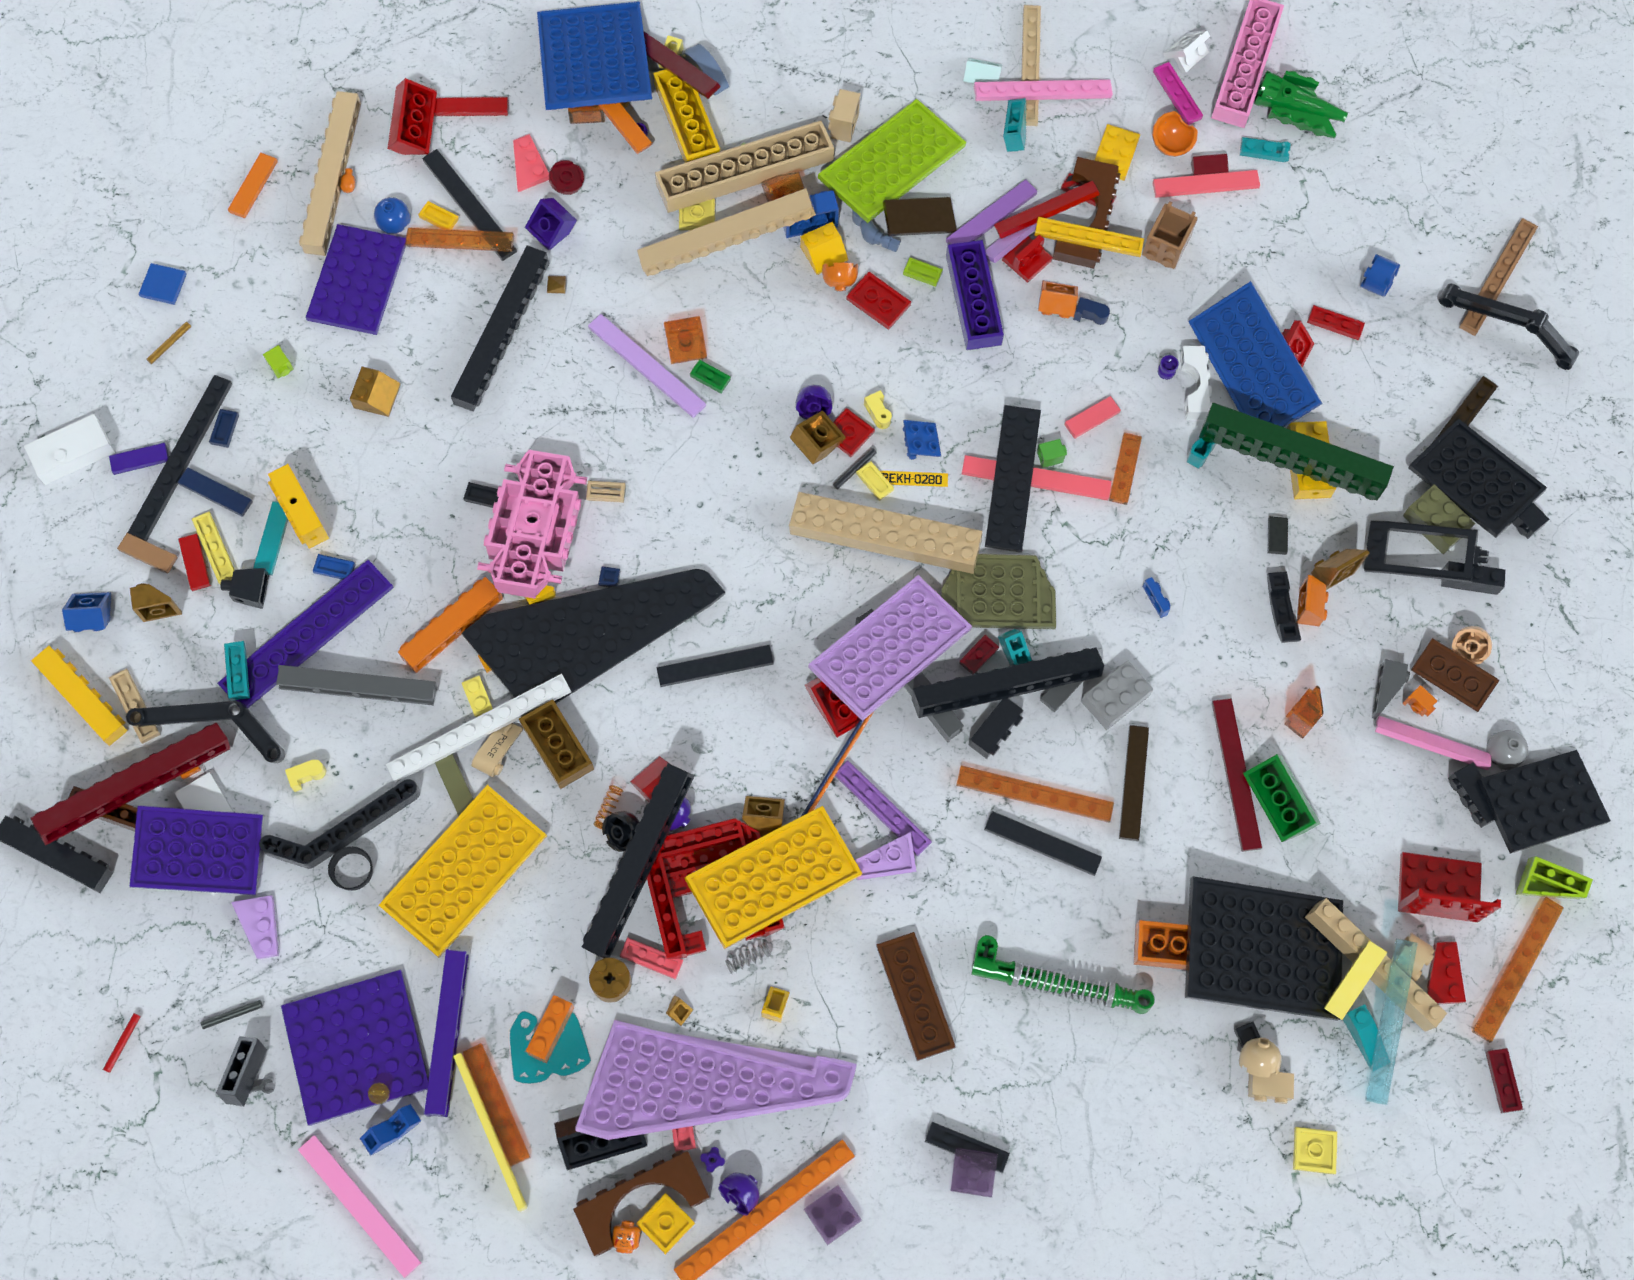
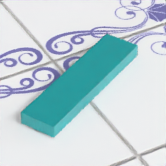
(271, 539)

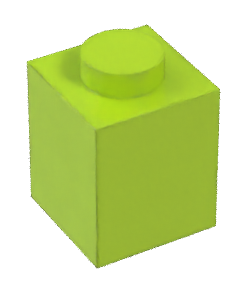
(278, 362)

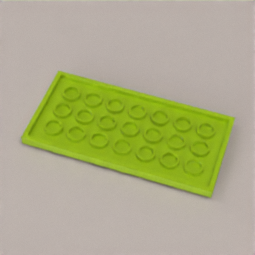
(891, 160)

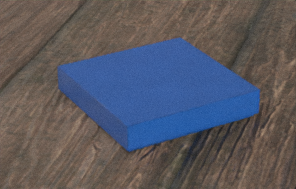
(162, 283)

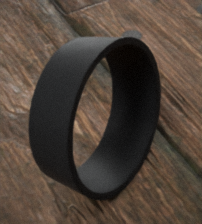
(340, 854)

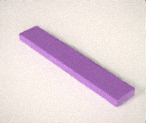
(993, 214)
(881, 806)

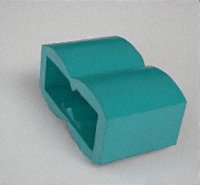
(1200, 453)

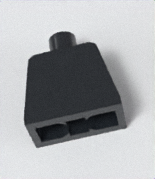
(247, 586)

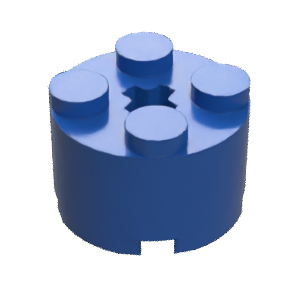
(1380, 276)

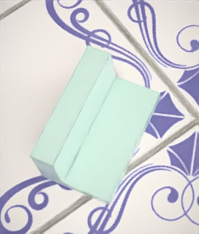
(982, 71)

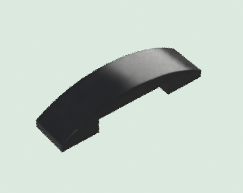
(1281, 607)

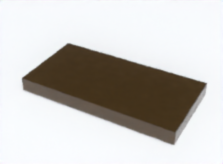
(919, 216)

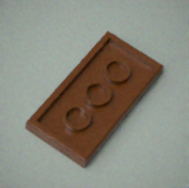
(1455, 675)

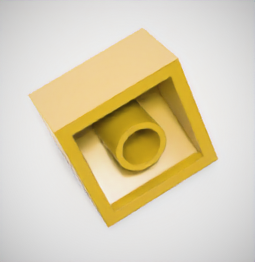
(823, 247)

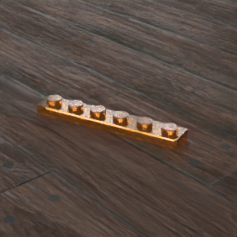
(496, 1105)

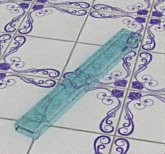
(1391, 1021)

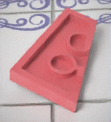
(528, 163)

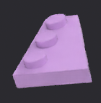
(259, 924)

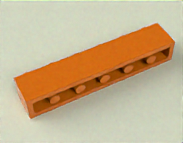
(450, 624)

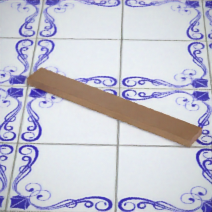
(1501, 272)

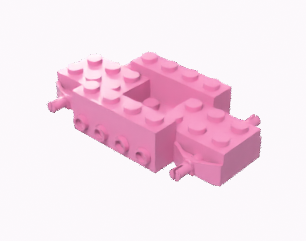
(524, 549)

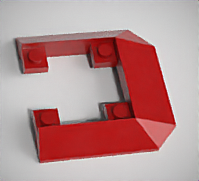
(678, 858)

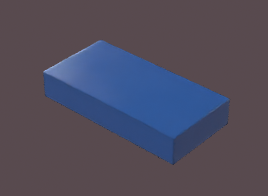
(333, 567)

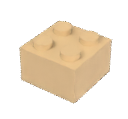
(844, 115)

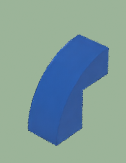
(391, 1130)

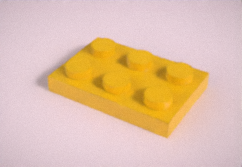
(1118, 148)

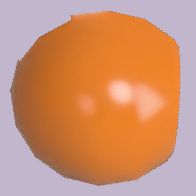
(1173, 135)

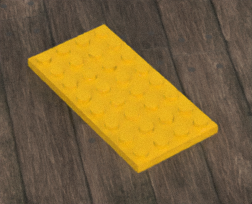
(462, 871)
(773, 877)

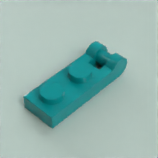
(1265, 149)

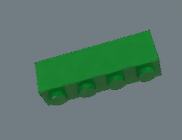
(1281, 798)

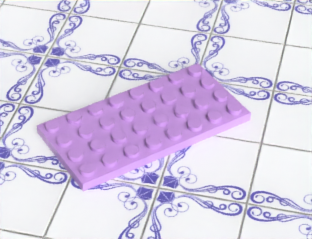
(889, 647)

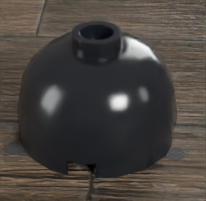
(619, 829)

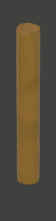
(168, 343)

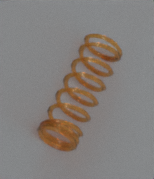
(597, 823)

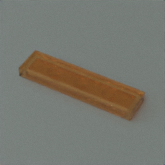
(1125, 468)

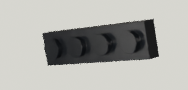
(950, 1140)

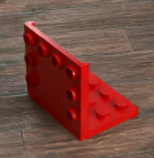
(1442, 888)

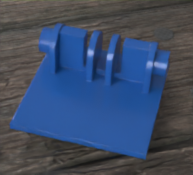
(921, 439)

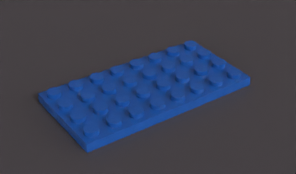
(1254, 358)

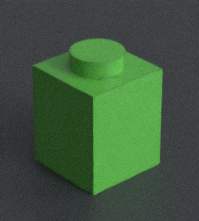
(1051, 453)

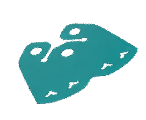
(567, 1051)

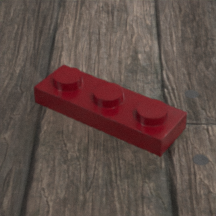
(1504, 1080)

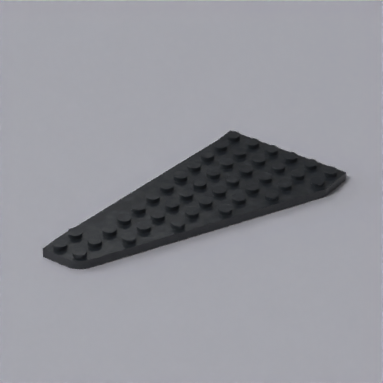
(587, 630)

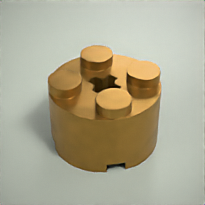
(603, 970)

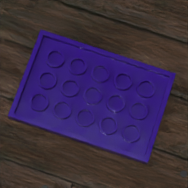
(356, 279)
(196, 850)

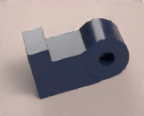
(1092, 311)

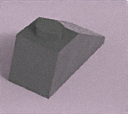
(1390, 680)

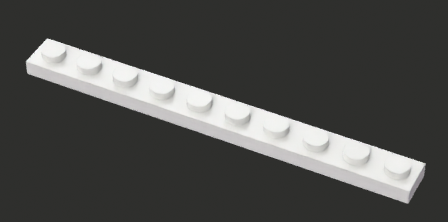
(477, 728)

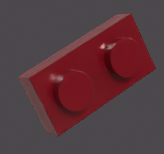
(979, 654)

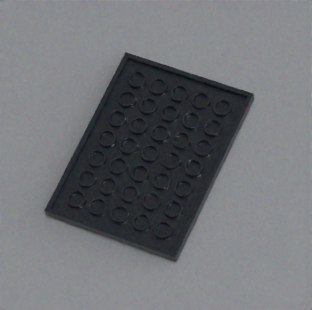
(1259, 949)

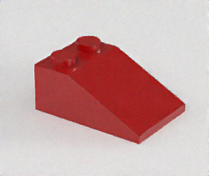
(832, 708)

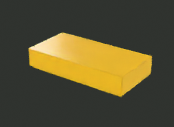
(438, 216)

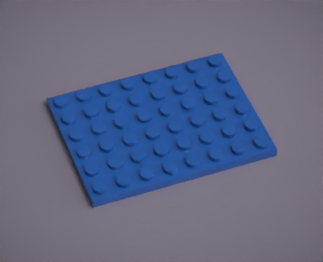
(593, 56)

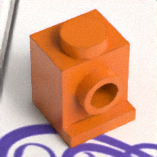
(1421, 701)

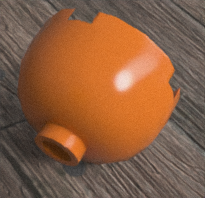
(840, 275)

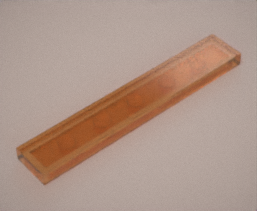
(459, 239)

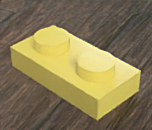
(477, 696)

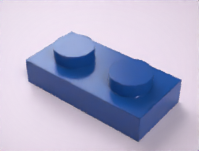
(1154, 593)

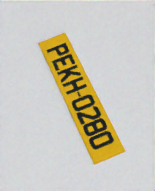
(916, 478)

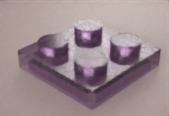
(974, 1172)
(832, 1215)

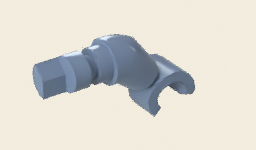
(873, 235)

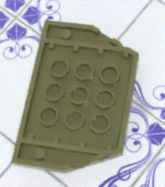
(1003, 593)

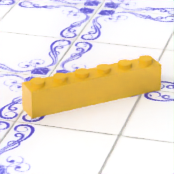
(79, 696)

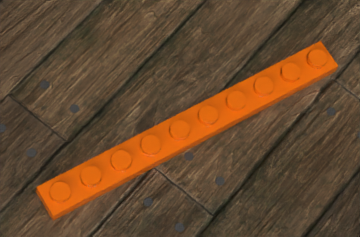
(765, 1212)

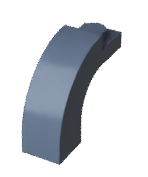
(704, 61)

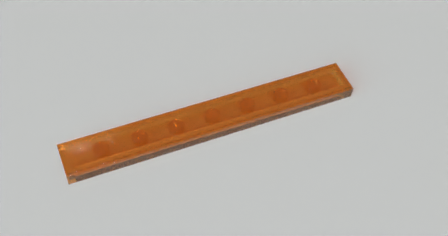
(1035, 794)
(1517, 970)

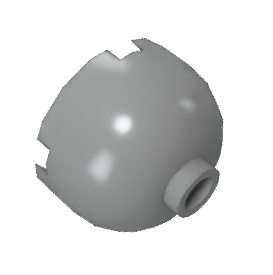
(1507, 749)

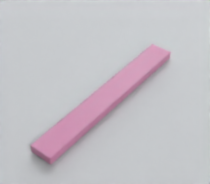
(359, 1206)

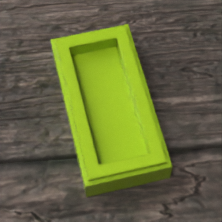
(922, 272)

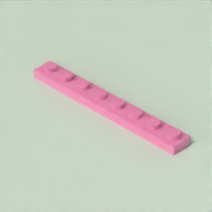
(1043, 90)

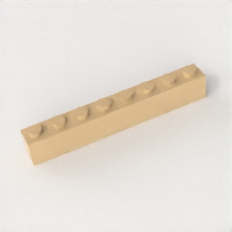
(1351, 941)

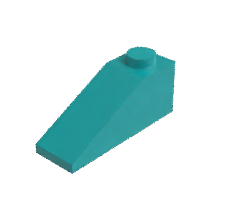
(1015, 125)
(1015, 647)
(1363, 1030)

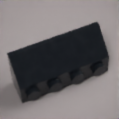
(582, 1149)

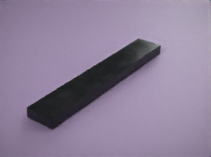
(715, 665)
(1043, 843)

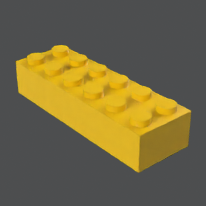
(686, 117)

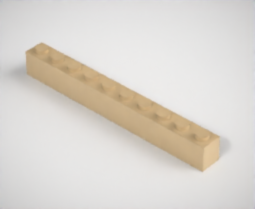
(330, 170)
(726, 232)

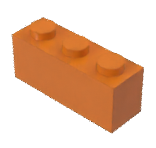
(550, 1029)

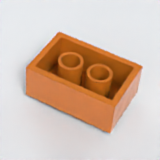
(1160, 944)

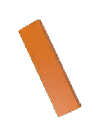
(626, 126)
(252, 185)

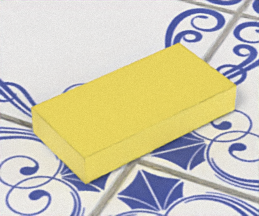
(875, 480)

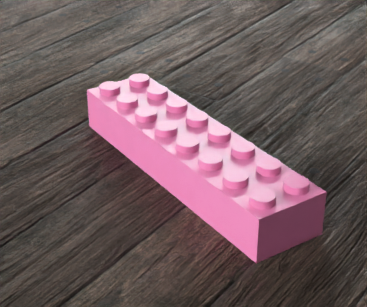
(1247, 62)

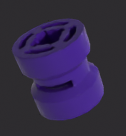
(1168, 367)

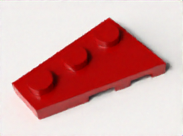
(1446, 976)

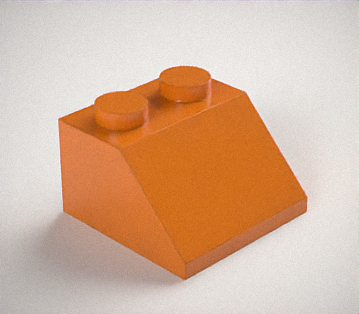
(1058, 299)
(1312, 602)

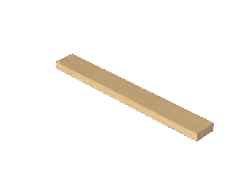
(1031, 56)

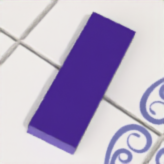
(138, 458)

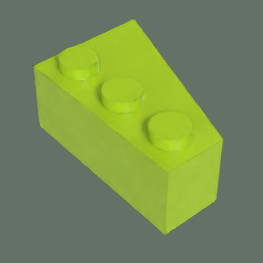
(1552, 880)

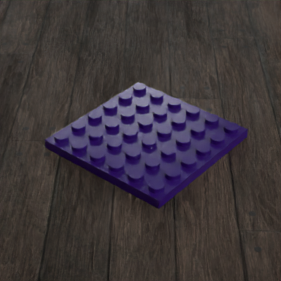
(352, 1041)

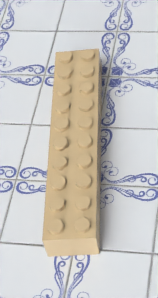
(744, 166)
(885, 532)

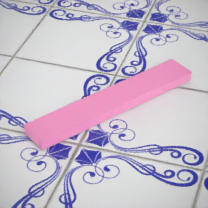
(1433, 742)

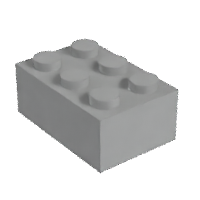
(1117, 695)

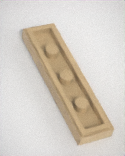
(131, 698)

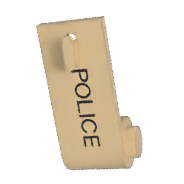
(490, 755)

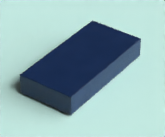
(224, 428)

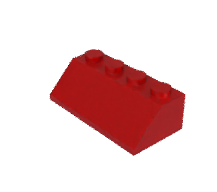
(412, 118)

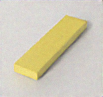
(213, 546)
(1355, 979)

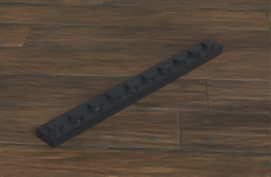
(180, 458)

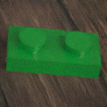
(710, 376)

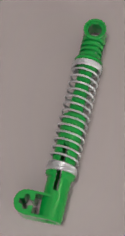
(1045, 980)

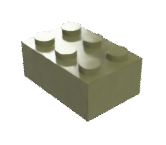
(1438, 510)

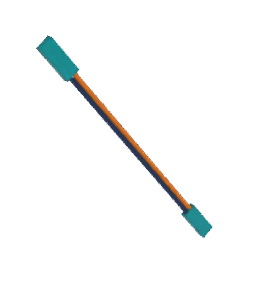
(836, 765)

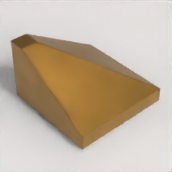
(556, 284)
(678, 1010)

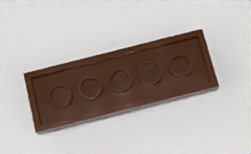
(915, 996)

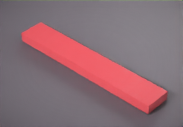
(1206, 183)

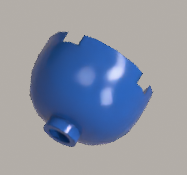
(391, 215)

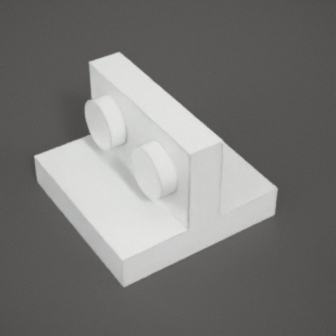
(1188, 50)

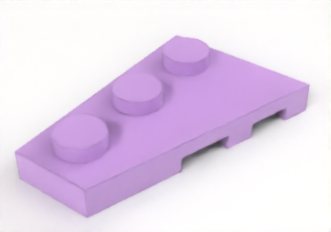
(888, 860)

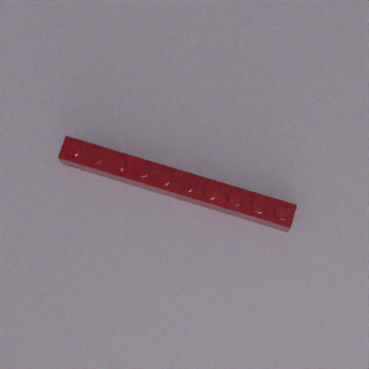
(130, 783)

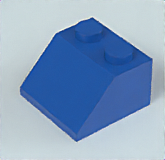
(87, 611)

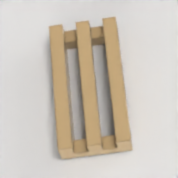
(591, 493)

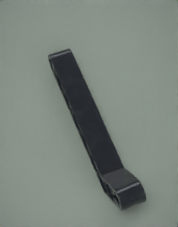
(346, 825)

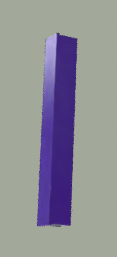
(446, 1034)

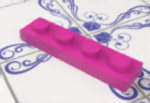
(1177, 93)

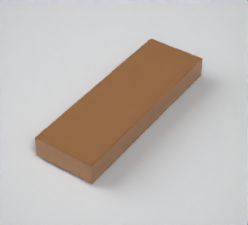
(147, 553)

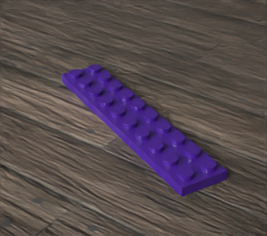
(313, 629)

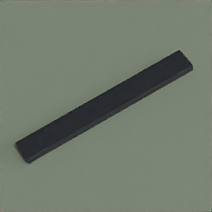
(463, 196)

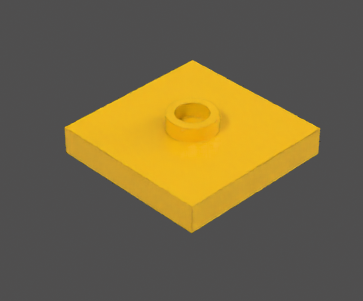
(665, 1223)

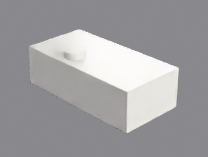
(69, 449)

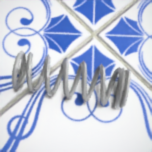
(765, 949)

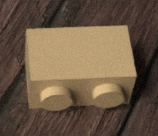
(1276, 1087)

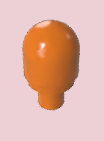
(347, 181)

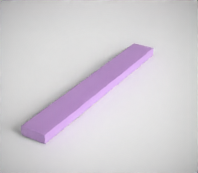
(647, 366)

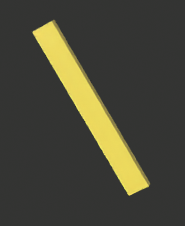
(490, 1132)

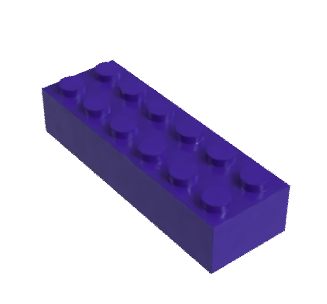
(974, 295)

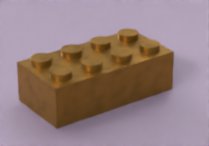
(556, 744)

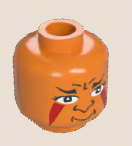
(626, 1237)

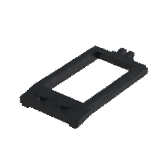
(1378, 545)

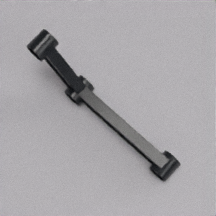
(1534, 321)
(211, 712)

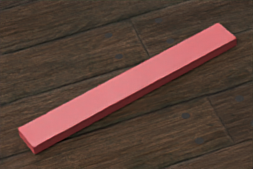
(1044, 479)

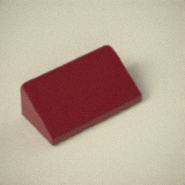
(1209, 164)

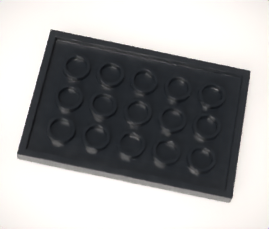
(1477, 478)
(1543, 801)

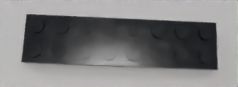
(1012, 478)

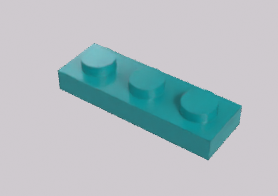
(236, 670)

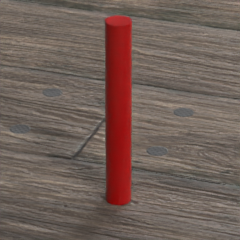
(121, 1042)

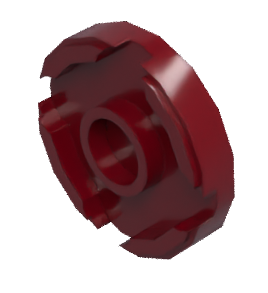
(566, 177)

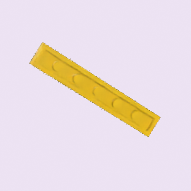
(1089, 237)

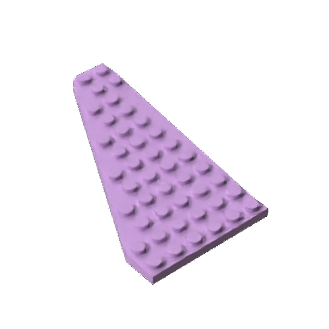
(679, 1081)

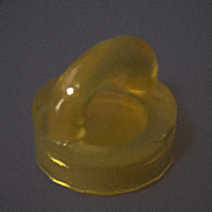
(378, 1093)

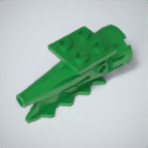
(1296, 103)

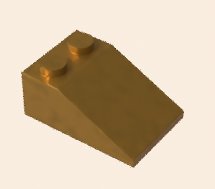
(1339, 566)

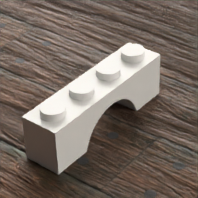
(1194, 362)

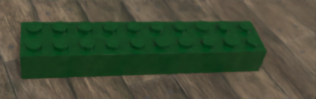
(1296, 452)

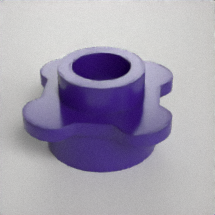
(706, 1158)

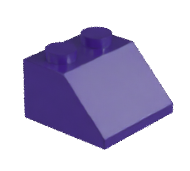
(550, 222)

